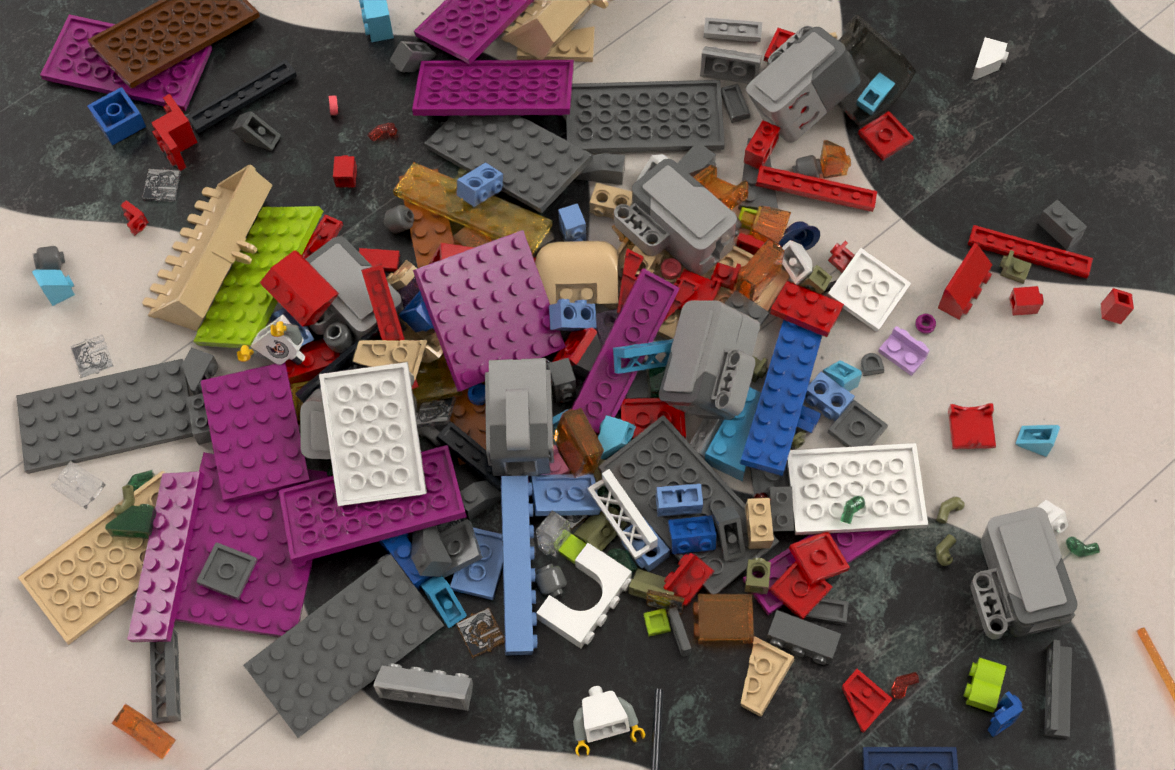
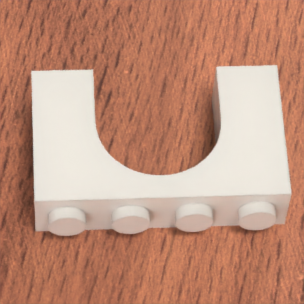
(579, 625)

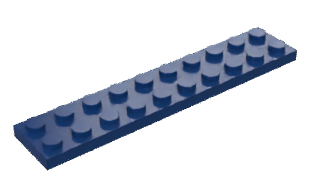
(781, 399)

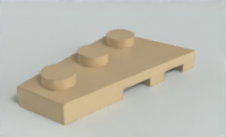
(401, 276)
(383, 352)
(765, 673)

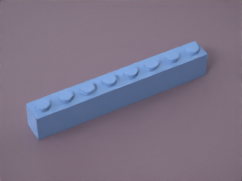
(517, 565)

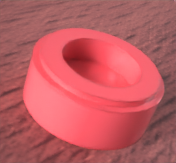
(333, 105)
(670, 268)

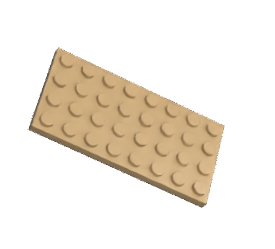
(90, 572)

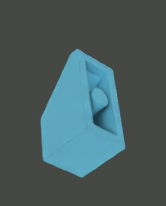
(54, 285)

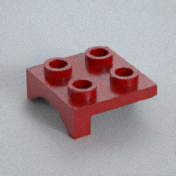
(707, 290)
(972, 426)

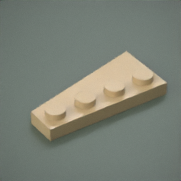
(575, 46)

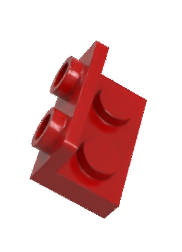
(688, 577)

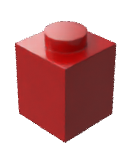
(344, 171)
(1026, 300)
(1117, 306)

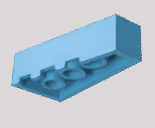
(730, 440)

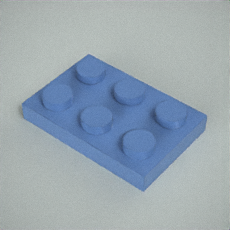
(563, 495)
(482, 576)

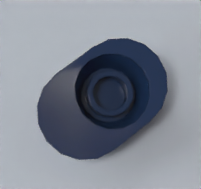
(802, 234)

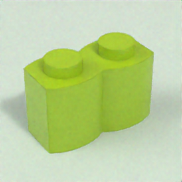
(985, 684)

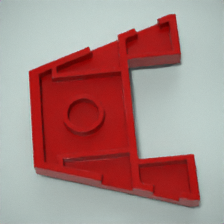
(631, 265)

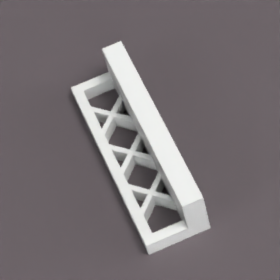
(629, 509)

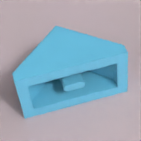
(844, 375)
(1038, 438)

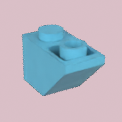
(875, 93)
(614, 435)

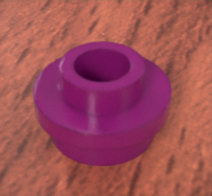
(925, 318)

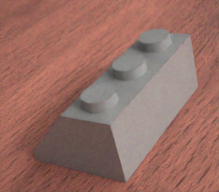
(729, 65)

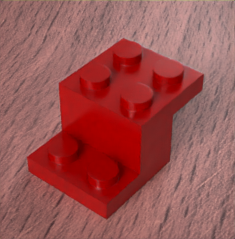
(173, 133)

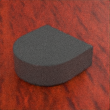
(871, 364)

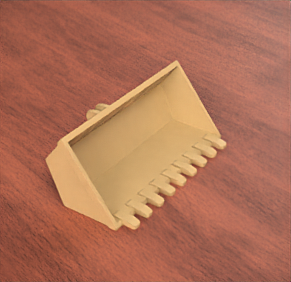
(547, 24)
(210, 249)

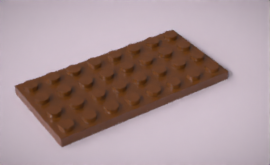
(167, 34)

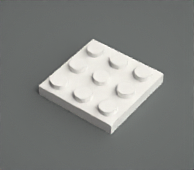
(868, 289)

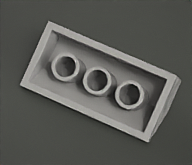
(424, 687)

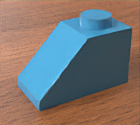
(443, 600)

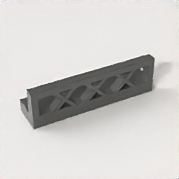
(171, 678)
(1058, 690)

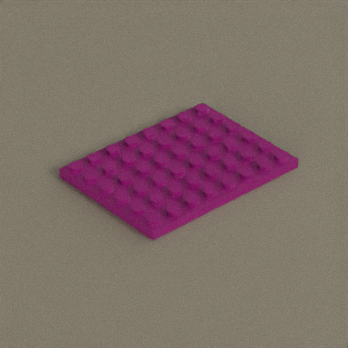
(256, 527)

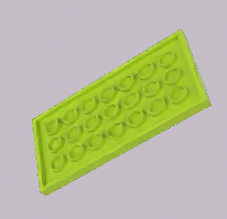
(242, 302)

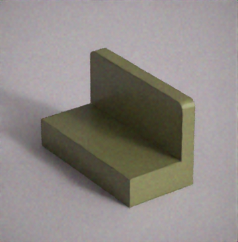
(598, 530)
(645, 580)

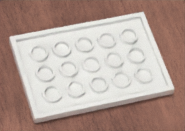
(372, 433)
(881, 474)

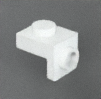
(1056, 517)

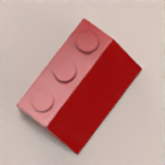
(966, 283)
(299, 288)
(317, 358)

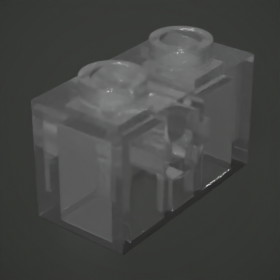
(552, 533)

